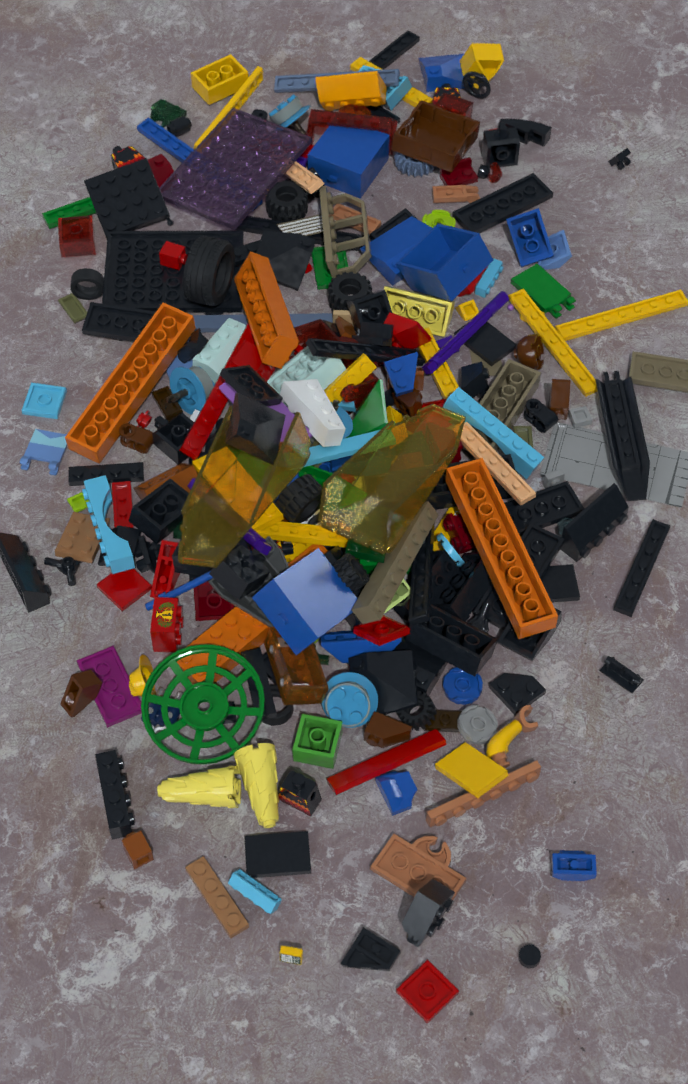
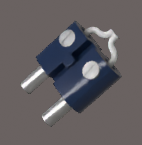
(156, 715)

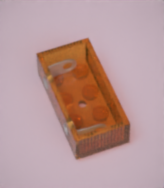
(308, 681)

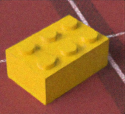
(219, 79)

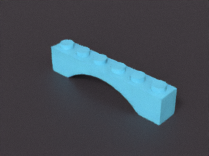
(524, 456)
(117, 550)

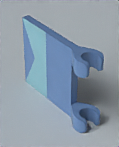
(45, 447)

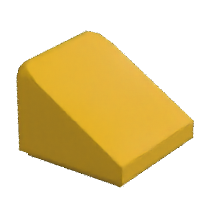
(467, 310)

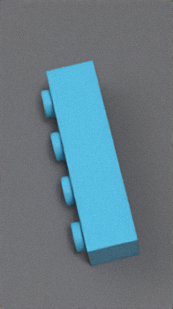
(489, 277)
(254, 891)

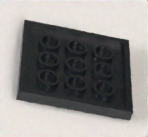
(127, 197)

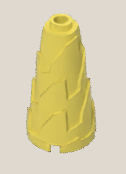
(259, 778)
(212, 788)

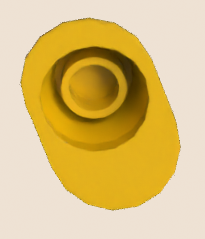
(140, 676)

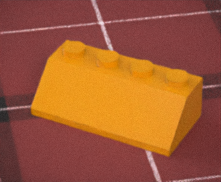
(352, 88)

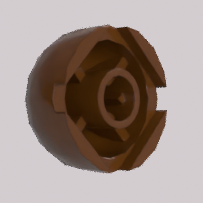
(529, 351)

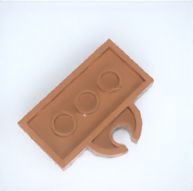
(415, 865)

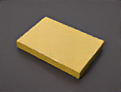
(471, 770)

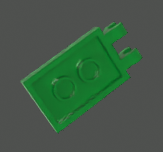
(544, 290)

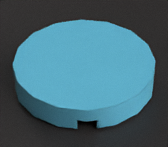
(450, 550)

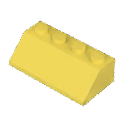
(425, 309)

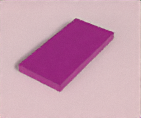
(114, 696)

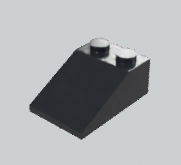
(159, 511)
(529, 646)

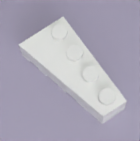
(315, 410)

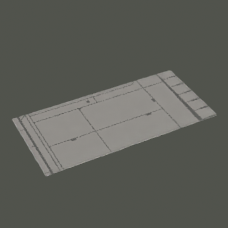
(587, 461)

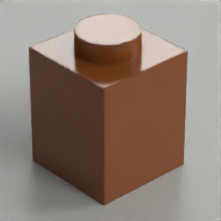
(137, 849)

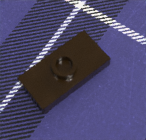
(168, 409)
(444, 721)

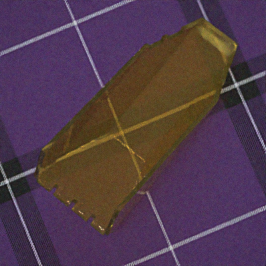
(390, 478)
(234, 493)

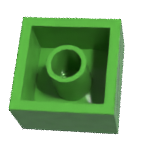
(317, 741)

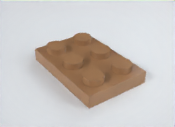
(79, 539)

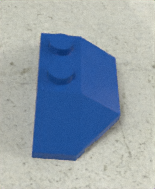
(347, 644)

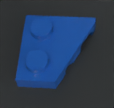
(402, 373)

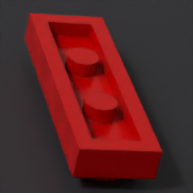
(122, 503)

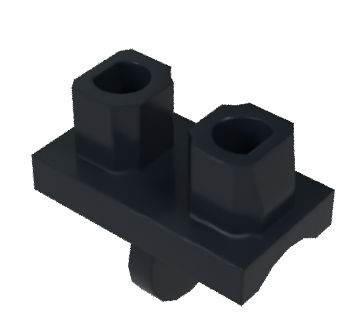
(150, 553)

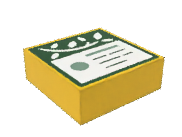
(291, 955)

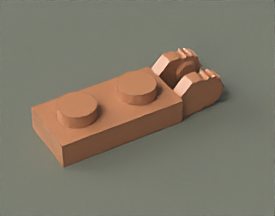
(455, 193)

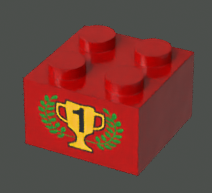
(166, 624)

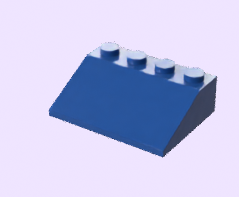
(393, 245)

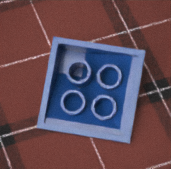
(442, 70)

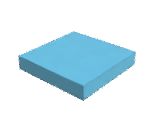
(44, 400)

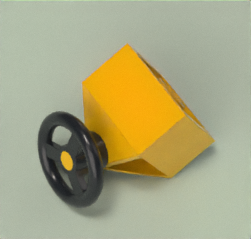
(480, 66)

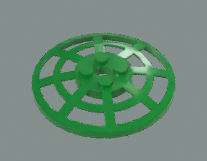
(195, 695)

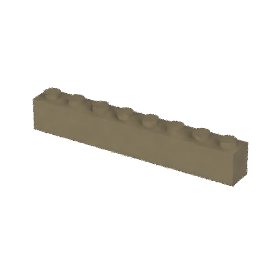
(389, 575)

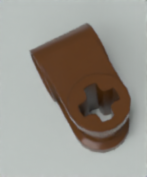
(138, 439)

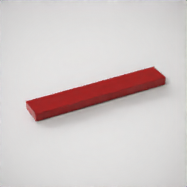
(386, 761)

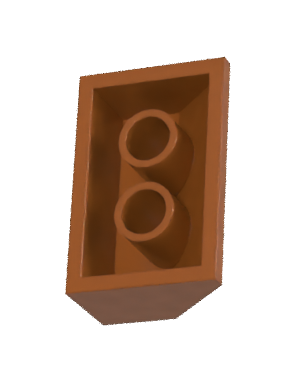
(181, 474)

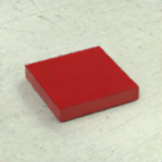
(124, 588)
(382, 631)
(427, 991)

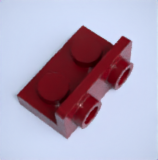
(461, 175)
(459, 534)

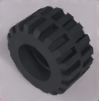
(286, 201)
(345, 288)
(300, 499)

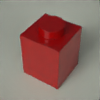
(173, 255)

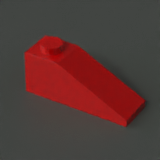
(165, 575)

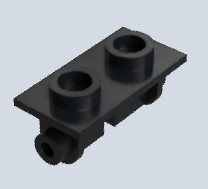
(621, 674)

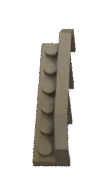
(329, 232)

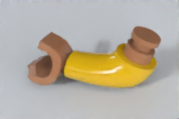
(498, 744)

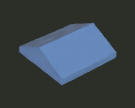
(560, 250)

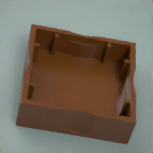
(436, 136)

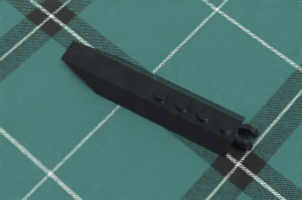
(625, 435)

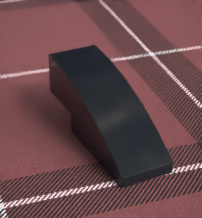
(530, 131)

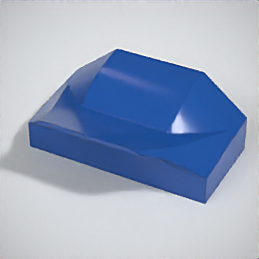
(397, 790)
(573, 866)

